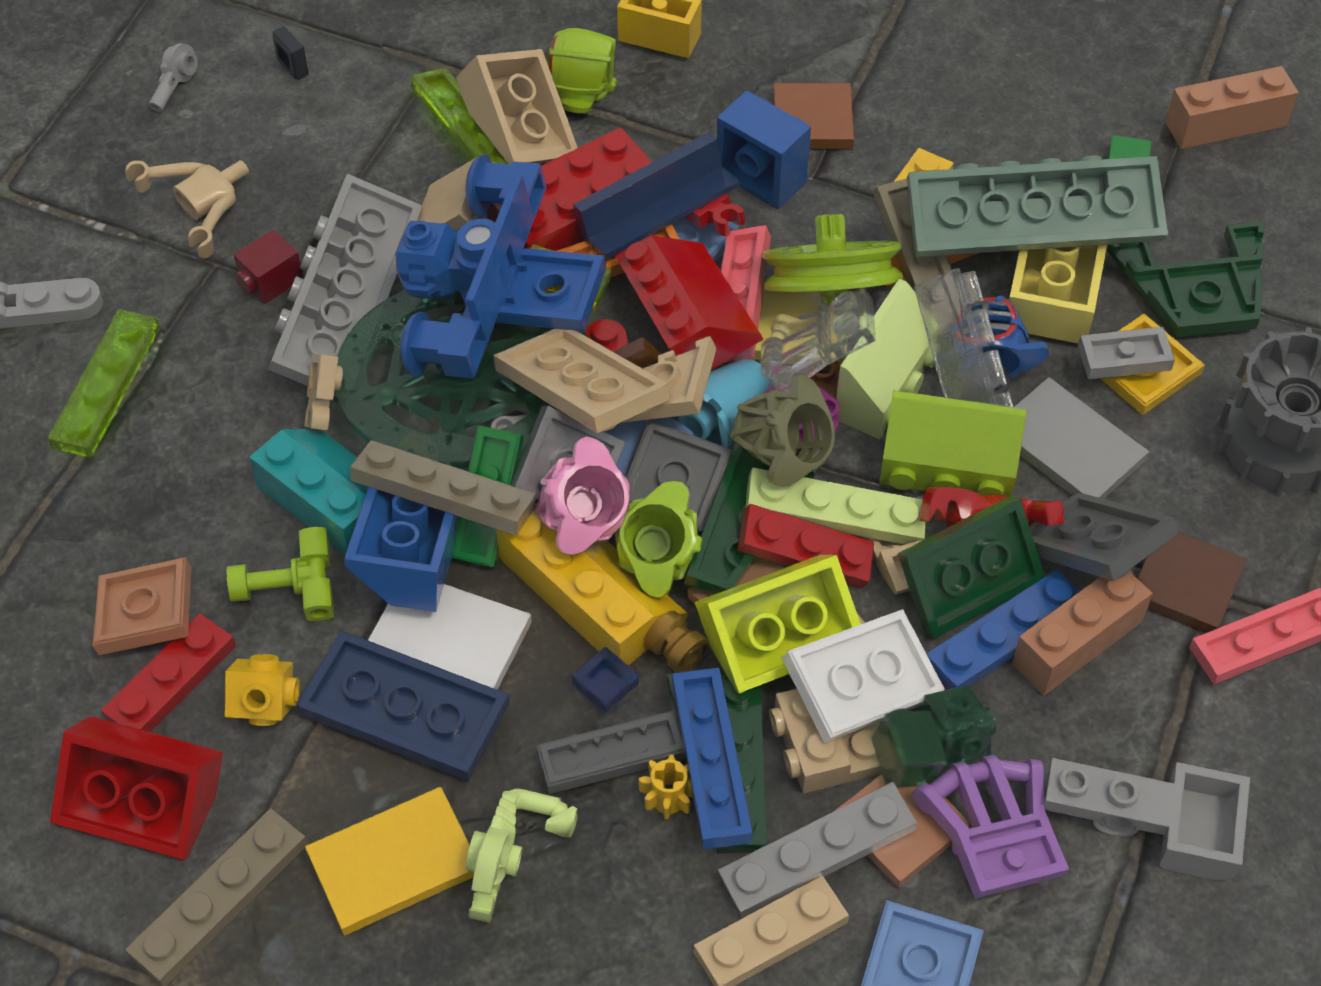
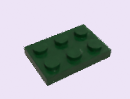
(971, 566)

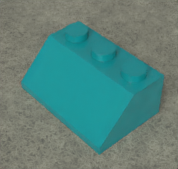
(312, 481)

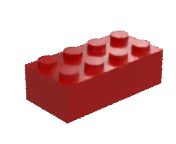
(575, 178)

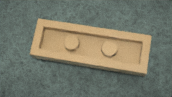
(771, 933)

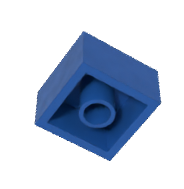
(764, 148)

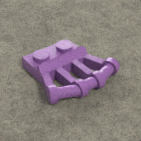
(1004, 852)

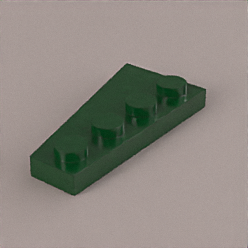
(718, 562)
(747, 731)

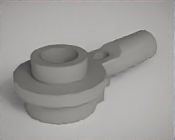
(177, 66)

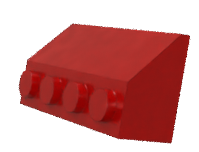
(688, 296)

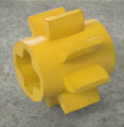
(667, 800)

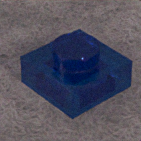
(605, 679)

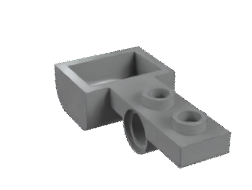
(1196, 811)

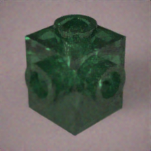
(961, 723)

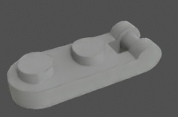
(49, 302)

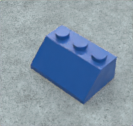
(402, 550)

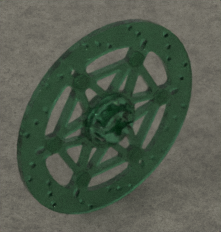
(365, 404)

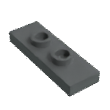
(610, 751)

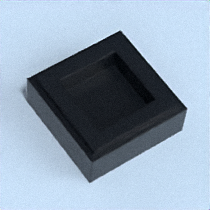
(290, 53)

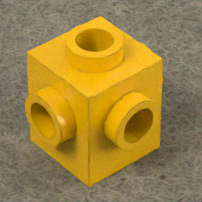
(260, 689)

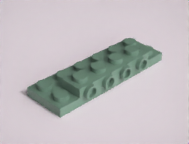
(1036, 205)

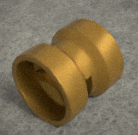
(676, 642)

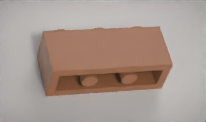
(1231, 107)
(1080, 630)

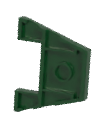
(1203, 293)

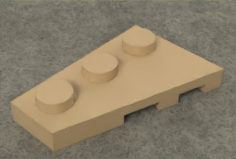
(686, 378)

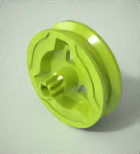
(832, 263)

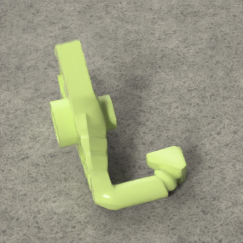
(494, 852)

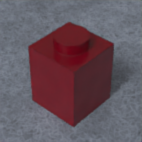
(267, 267)

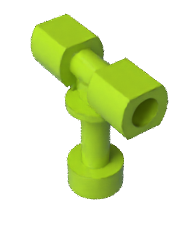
(305, 575)

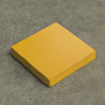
(1150, 389)

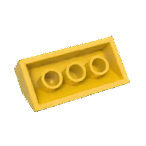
(585, 588)

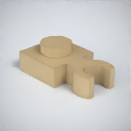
(323, 381)

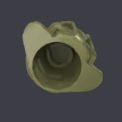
(770, 430)

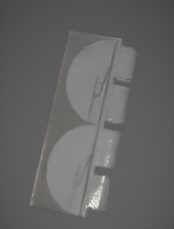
(958, 338)

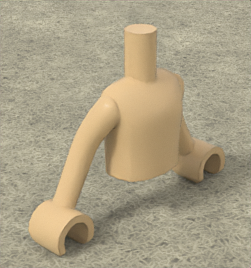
(201, 194)

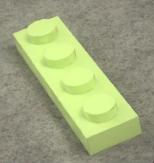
(841, 507)

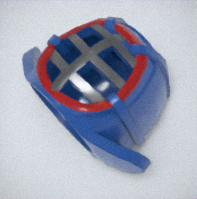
(1011, 337)

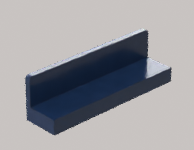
(654, 196)

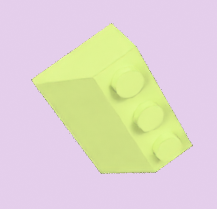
(886, 364)

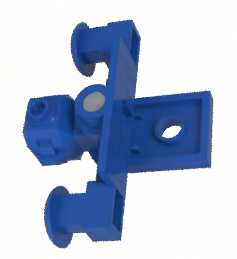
(491, 271)

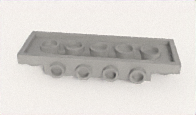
(344, 274)

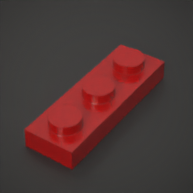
(794, 540)
(170, 676)

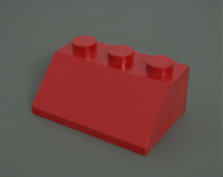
(134, 786)

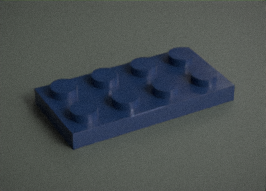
(404, 705)

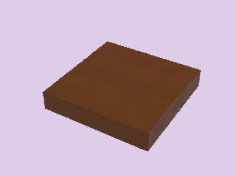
(1191, 581)

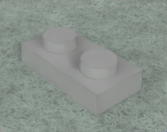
(1126, 353)

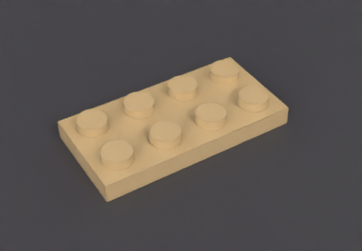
(582, 378)

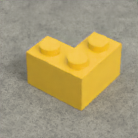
(660, 24)

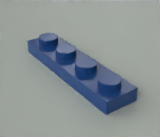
(995, 636)
(711, 759)

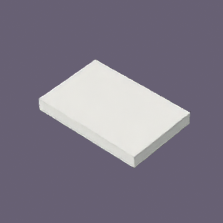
(463, 636)
(862, 675)

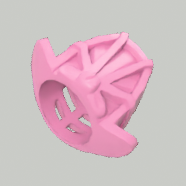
(583, 497)

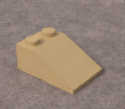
(517, 105)

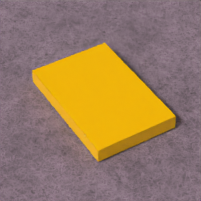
(391, 860)

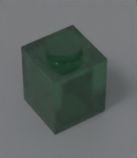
(908, 748)

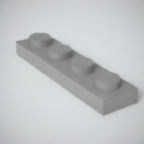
(817, 849)

